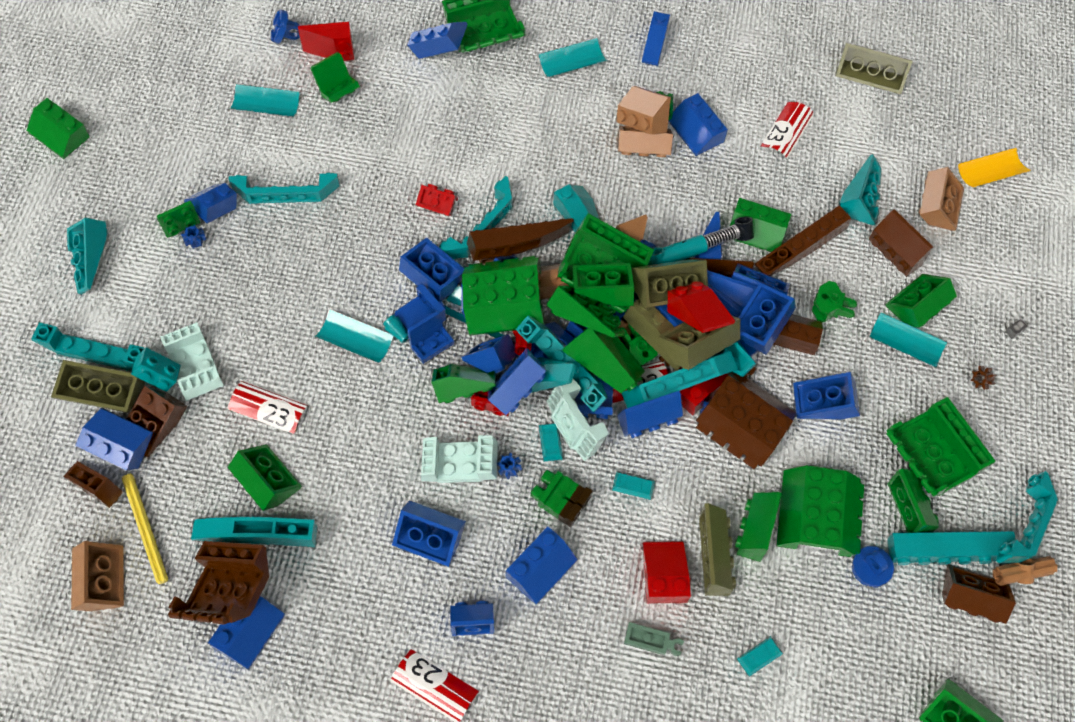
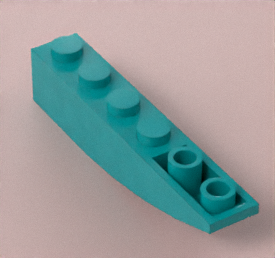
(256, 531)

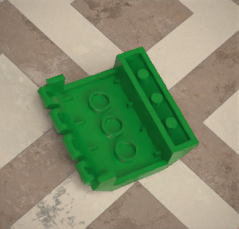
(487, 22)
(602, 244)
(501, 295)
(940, 448)
(821, 509)

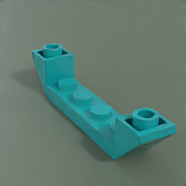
(327, 184)
(502, 207)
(552, 346)
(83, 349)
(680, 379)
(1043, 492)

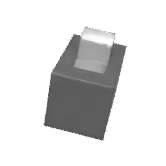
(1016, 328)

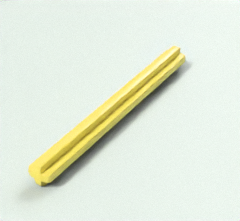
(145, 529)

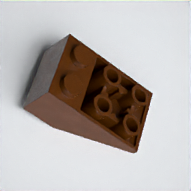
(156, 412)

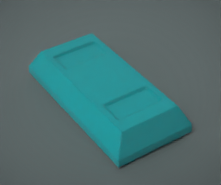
(550, 442)
(633, 485)
(759, 656)

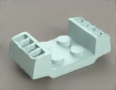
(197, 369)
(572, 423)
(459, 460)

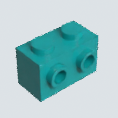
(156, 369)

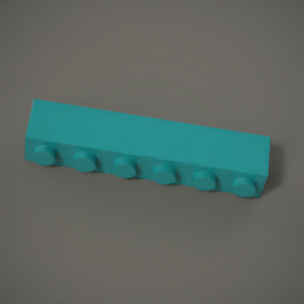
(947, 547)

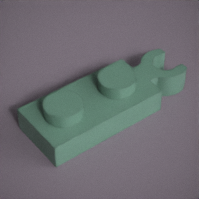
(651, 639)

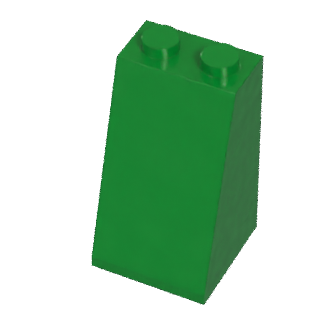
(606, 359)

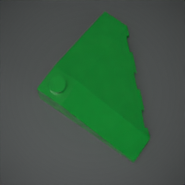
(585, 311)

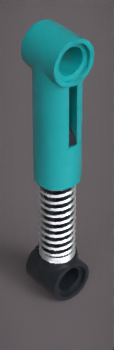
(740, 230)

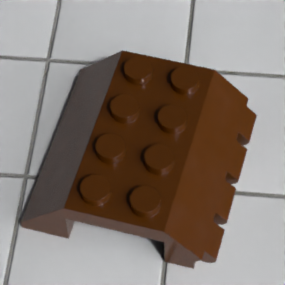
(745, 419)
(228, 585)

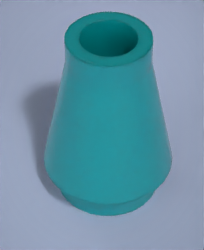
(395, 327)

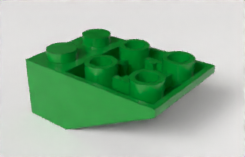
(459, 380)

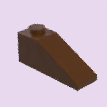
(93, 484)

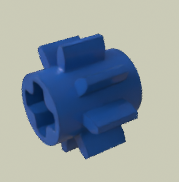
(193, 236)
(512, 470)

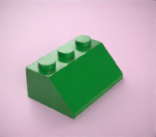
(56, 128)
(767, 222)
(922, 299)
(263, 476)
(912, 502)
(757, 525)
(956, 705)

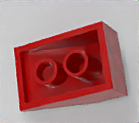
(327, 39)
(698, 307)
(694, 396)
(666, 572)

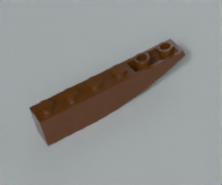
(515, 239)
(805, 242)

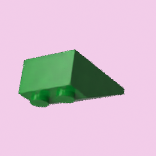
(605, 283)

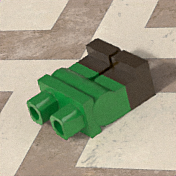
(562, 497)

